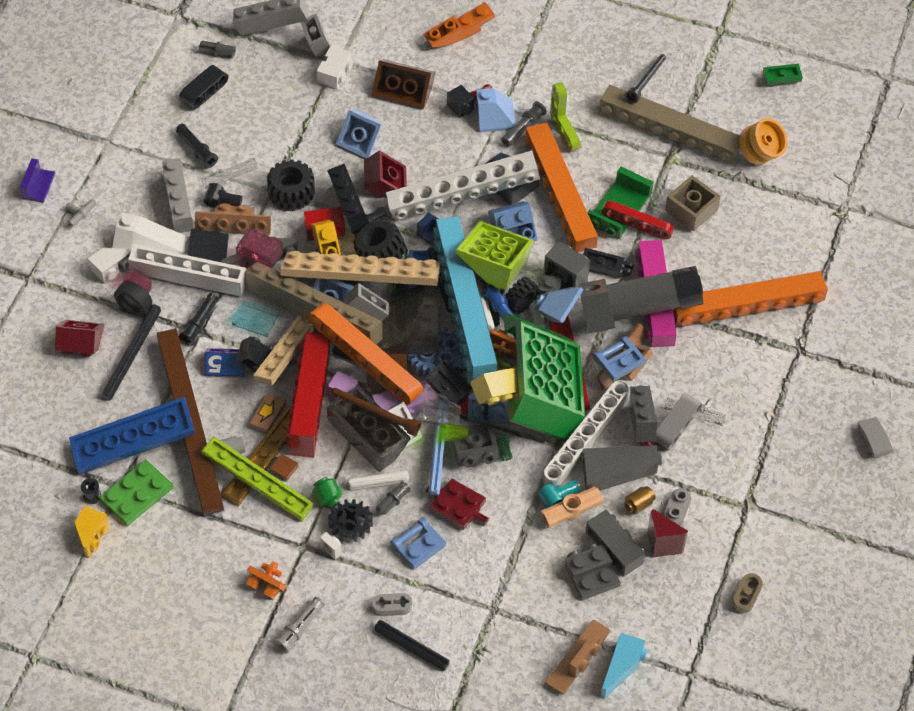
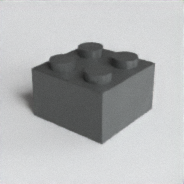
(567, 264)

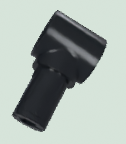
(217, 195)

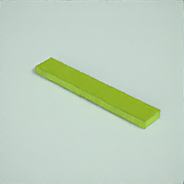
(257, 478)

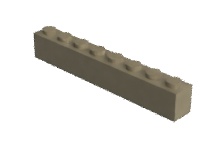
(671, 124)
(304, 299)

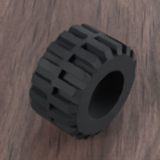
(293, 196)
(380, 240)

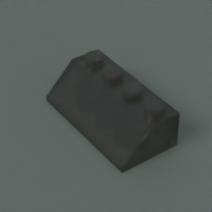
(368, 433)

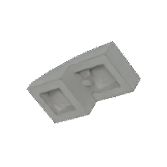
(875, 436)

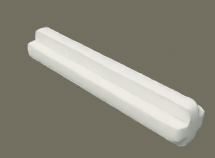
(378, 480)

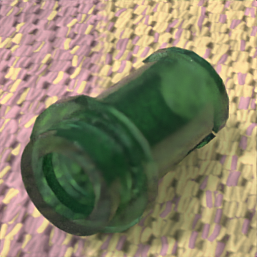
(503, 443)

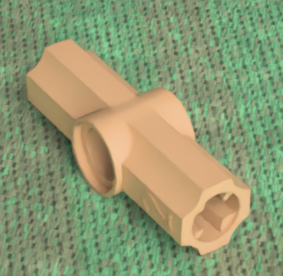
(561, 512)

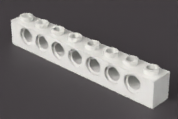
(463, 185)

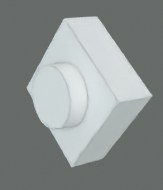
(331, 545)

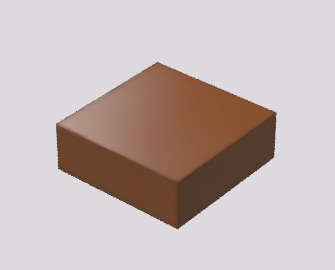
(284, 467)

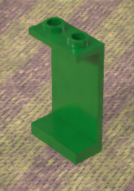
(627, 190)

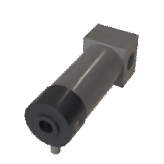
(639, 297)

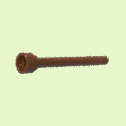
(411, 426)

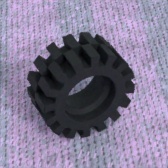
(522, 295)

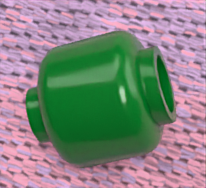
(327, 492)

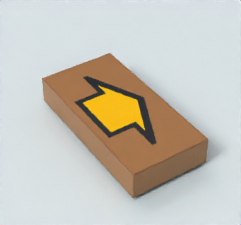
(267, 413)

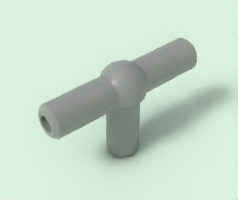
(79, 212)

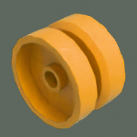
(763, 141)

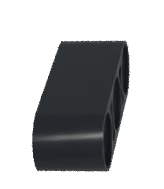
(203, 87)

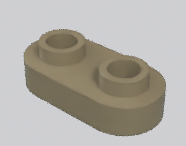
(747, 594)

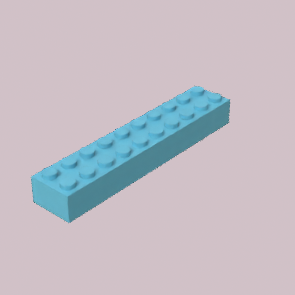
(464, 301)

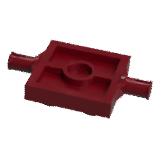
(458, 504)

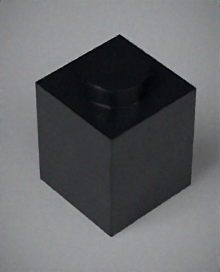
(460, 101)

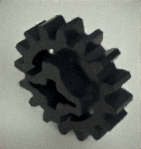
(350, 520)

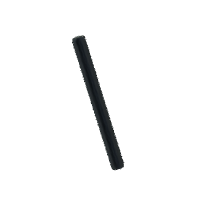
(131, 352)

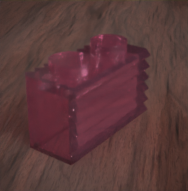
(260, 247)

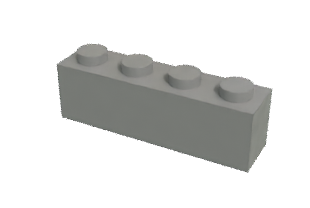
(269, 15)
(177, 195)

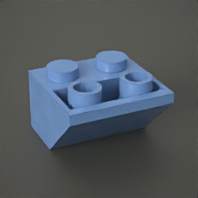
(515, 218)
(483, 412)

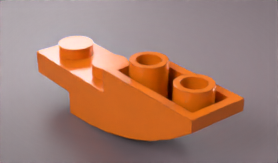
(457, 29)

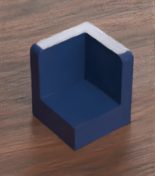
(425, 228)

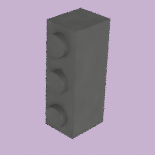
(642, 413)
(618, 542)

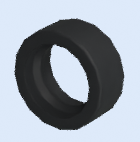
(133, 298)

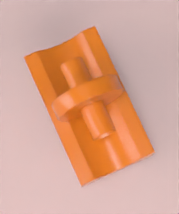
(503, 344)
(273, 586)

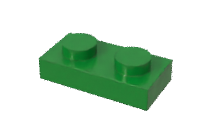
(782, 74)

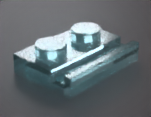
(255, 318)

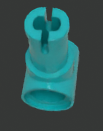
(552, 495)

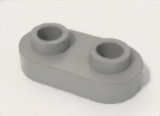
(678, 505)

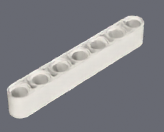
(587, 426)

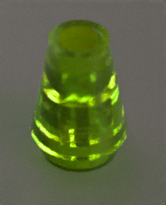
(452, 432)

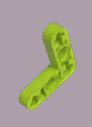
(559, 117)

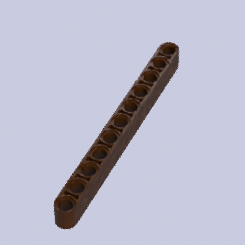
(181, 387)

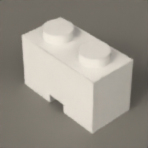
(334, 69)

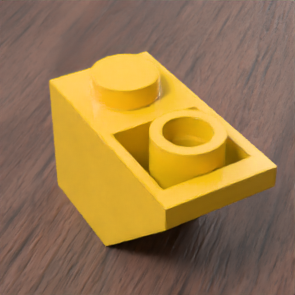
(325, 237)
(90, 528)

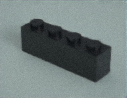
(348, 198)

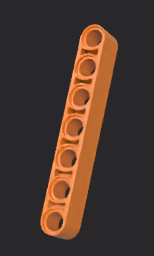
(365, 353)

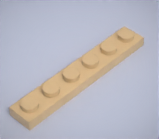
(283, 352)

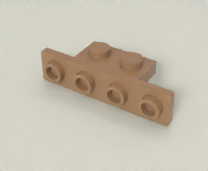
(232, 219)
(637, 337)
(578, 657)

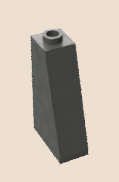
(618, 465)

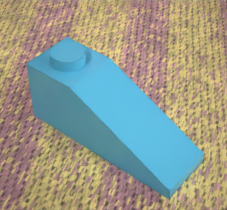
(624, 662)

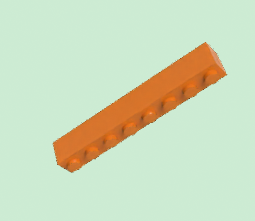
(561, 188)
(754, 298)

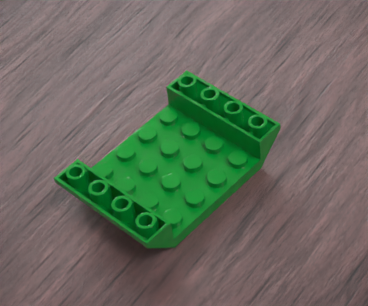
(547, 380)

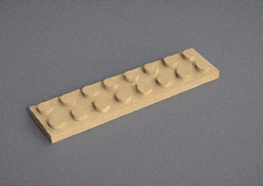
(361, 268)

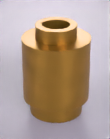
(639, 499)

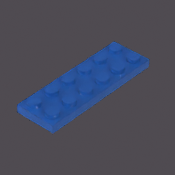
(132, 435)

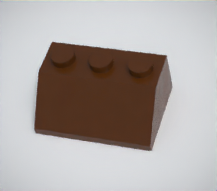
(403, 83)

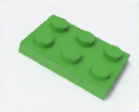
(136, 492)

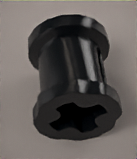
(93, 489)

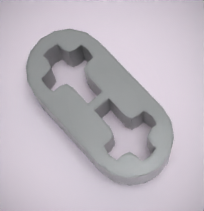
(392, 604)

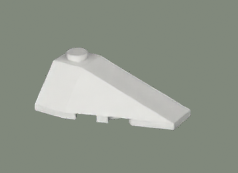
(143, 232)

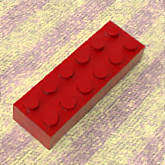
(308, 395)

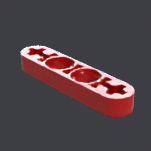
(620, 212)

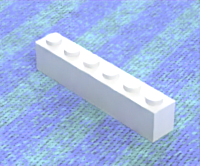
(188, 270)

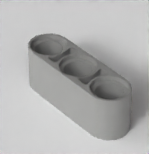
(677, 420)

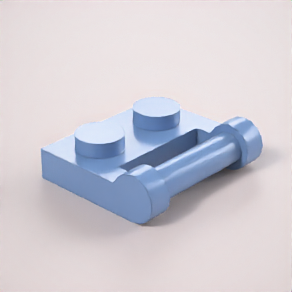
(621, 363)
(422, 548)

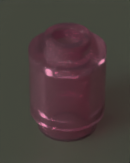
(139, 278)

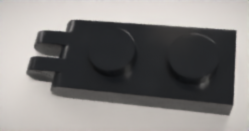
(608, 263)

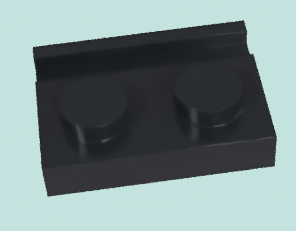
(448, 381)

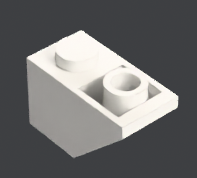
(109, 263)

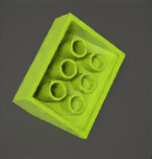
(495, 253)

